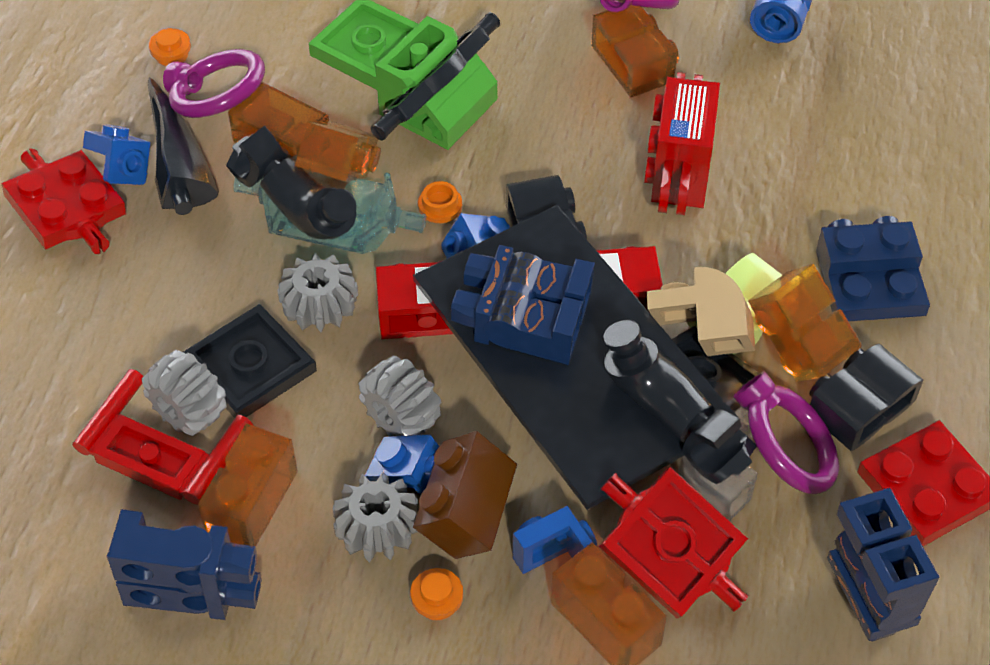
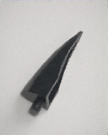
(181, 168)

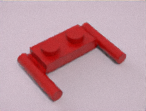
(148, 453)

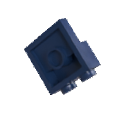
(873, 269)

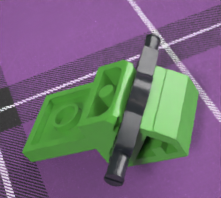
(421, 71)

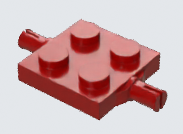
(64, 200)
(673, 542)

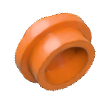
(170, 46)
(440, 202)
(436, 593)

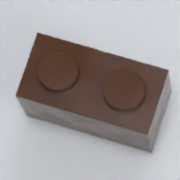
(465, 495)

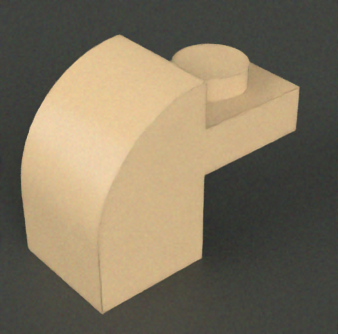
(716, 305)

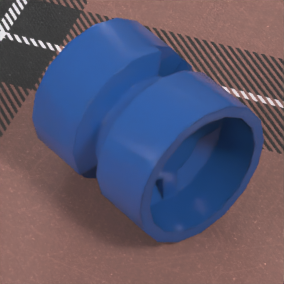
(779, 19)

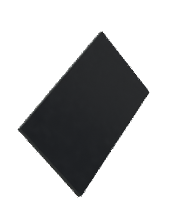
(575, 408)

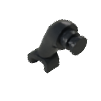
(301, 199)
(658, 385)

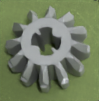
(317, 292)
(184, 392)
(399, 398)
(375, 516)

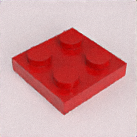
(931, 480)

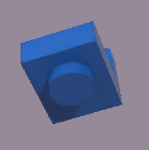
(125, 155)
(471, 230)
(405, 459)
(549, 537)

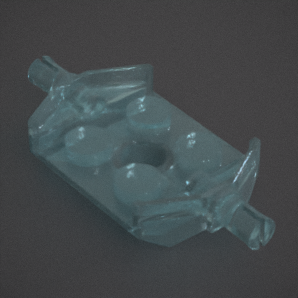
(375, 213)

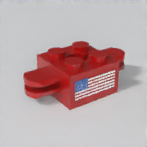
(682, 142)

